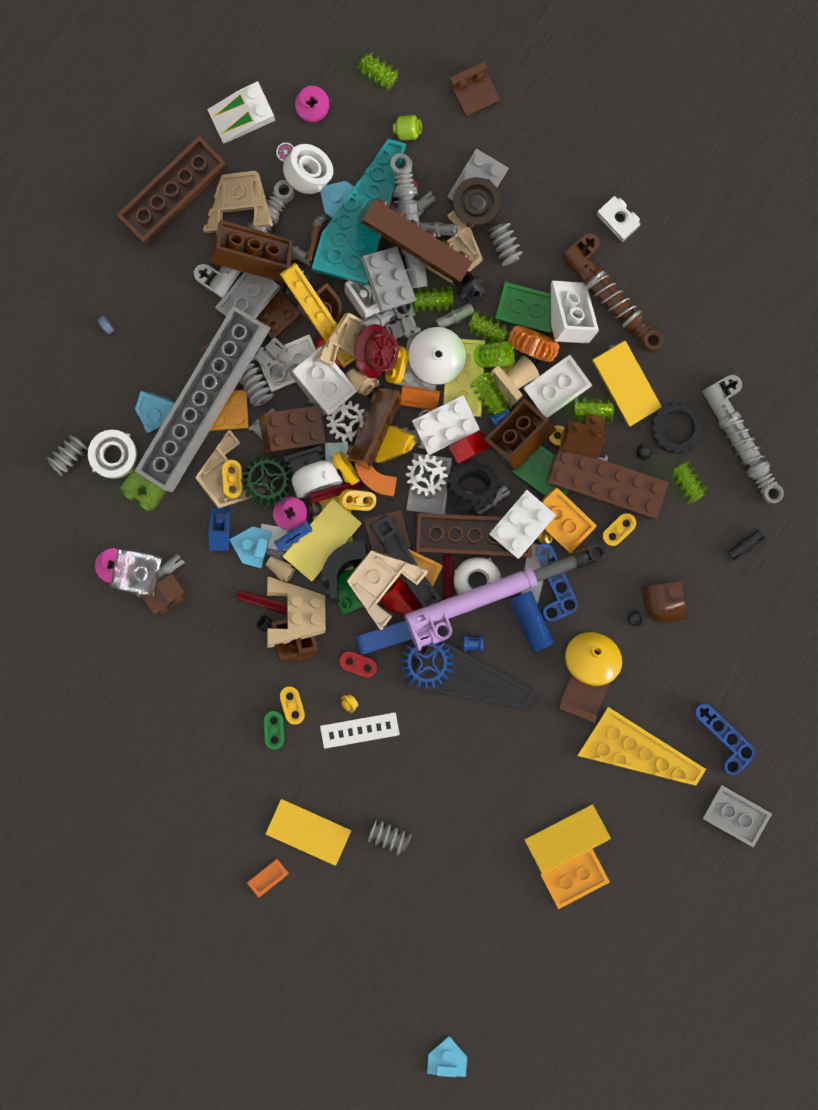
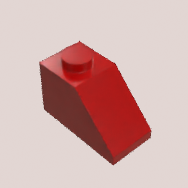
(468, 447)
(400, 598)

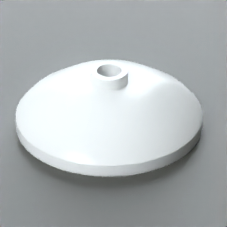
(427, 365)

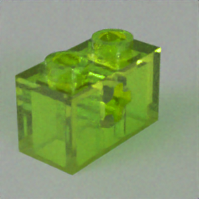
(136, 481)

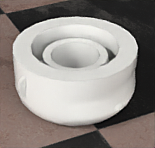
(307, 169)
(101, 443)
(315, 478)
(472, 565)

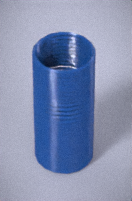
(531, 622)

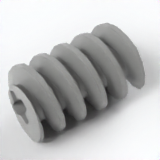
(505, 243)
(255, 387)
(67, 454)
(389, 837)

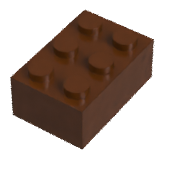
(292, 429)
(520, 434)

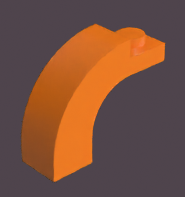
(377, 482)

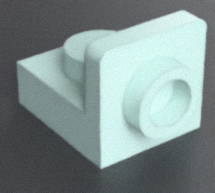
(332, 448)

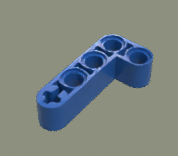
(560, 597)
(383, 638)
(722, 737)

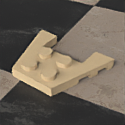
(239, 193)
(463, 241)
(342, 339)
(211, 474)
(376, 576)
(304, 612)

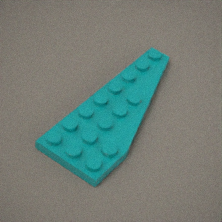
(346, 238)

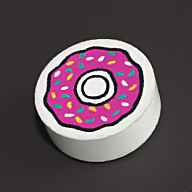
(283, 151)

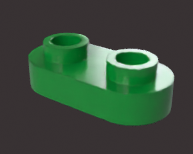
(274, 730)

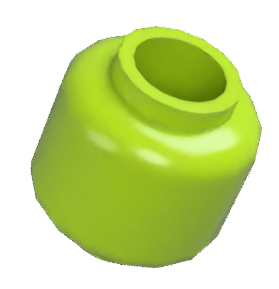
(407, 127)

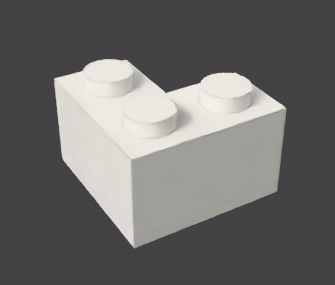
(362, 299)

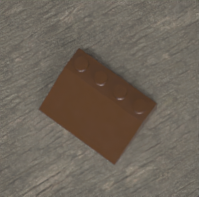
(374, 428)

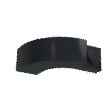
(339, 560)

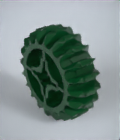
(274, 477)

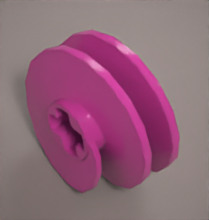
(303, 101)
(298, 508)
(102, 562)

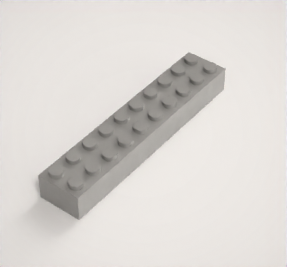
(202, 399)

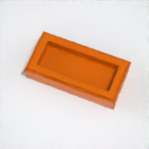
(419, 397)
(267, 878)

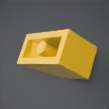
(396, 443)

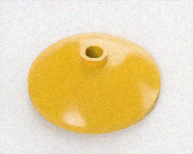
(587, 665)

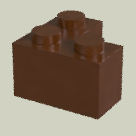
(584, 437)
(166, 593)

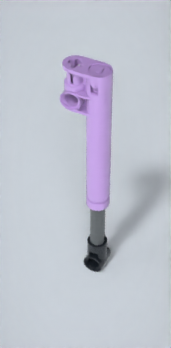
(427, 620)

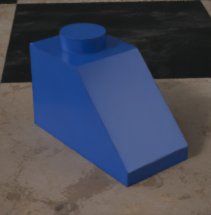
(219, 529)

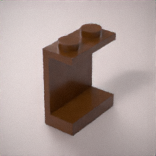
(583, 699)

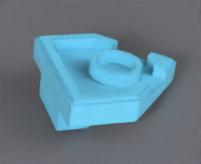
(334, 195)
(153, 410)
(252, 546)
(447, 1060)

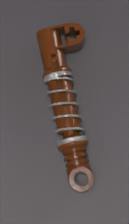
(608, 293)

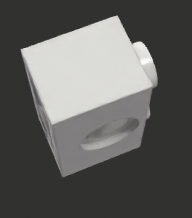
(620, 229)

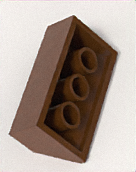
(251, 251)

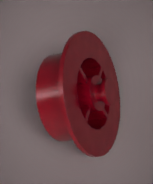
(375, 351)

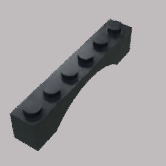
(396, 548)

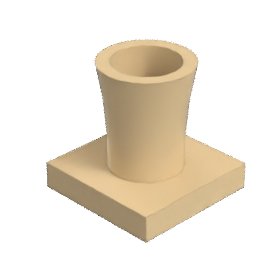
(514, 379)

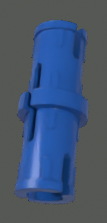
(293, 536)

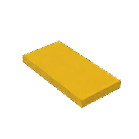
(626, 383)
(308, 832)
(567, 839)

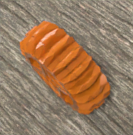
(533, 343)

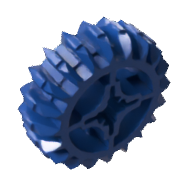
(440, 673)

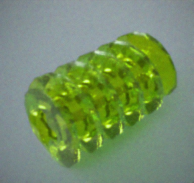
(378, 70)
(433, 299)
(487, 328)
(494, 354)
(492, 395)
(599, 408)
(689, 482)

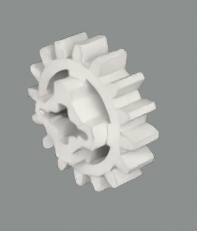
(338, 423)
(435, 472)

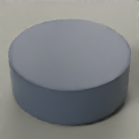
(106, 325)

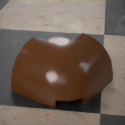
(329, 299)
(665, 602)
(296, 649)

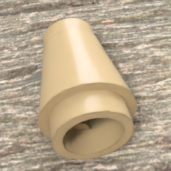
(362, 383)
(281, 569)

